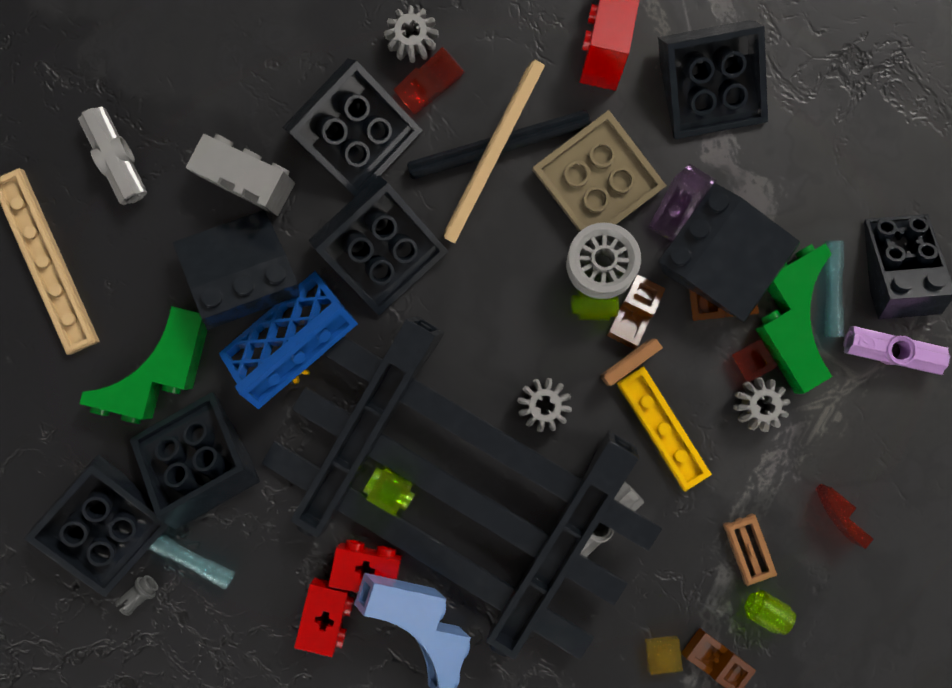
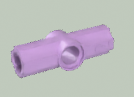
(912, 354)

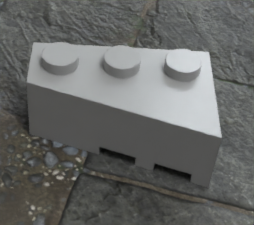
(241, 173)

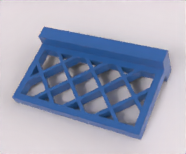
(296, 350)

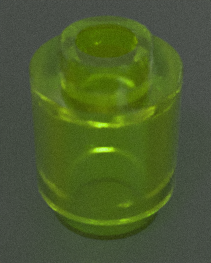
(592, 308)
(770, 612)

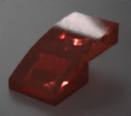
(429, 81)
(754, 360)
(839, 511)

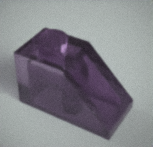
(681, 201)

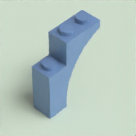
(418, 612)

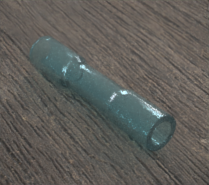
(834, 291)
(204, 567)

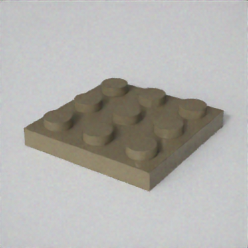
(599, 174)

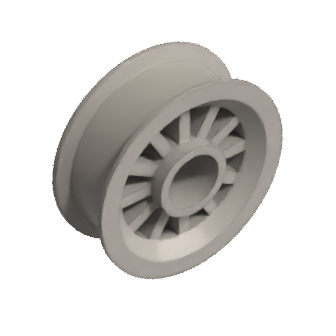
(603, 232)

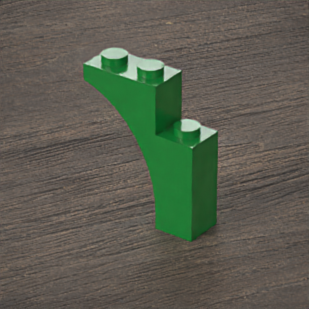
(790, 332)
(170, 364)

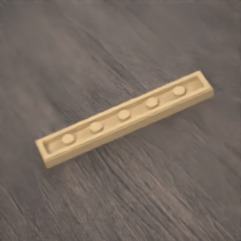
(493, 150)
(45, 262)

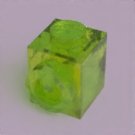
(389, 490)

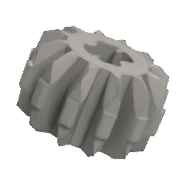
(408, 24)
(769, 396)
(552, 398)

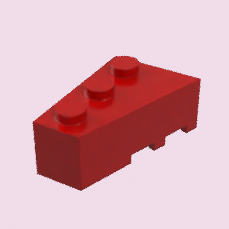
(608, 42)

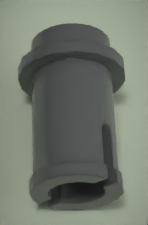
(144, 589)

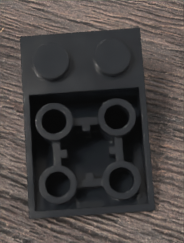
(906, 267)

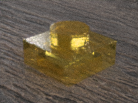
(663, 655)

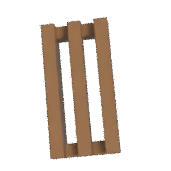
(631, 361)
(740, 524)

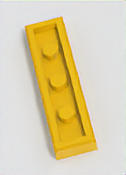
(663, 428)

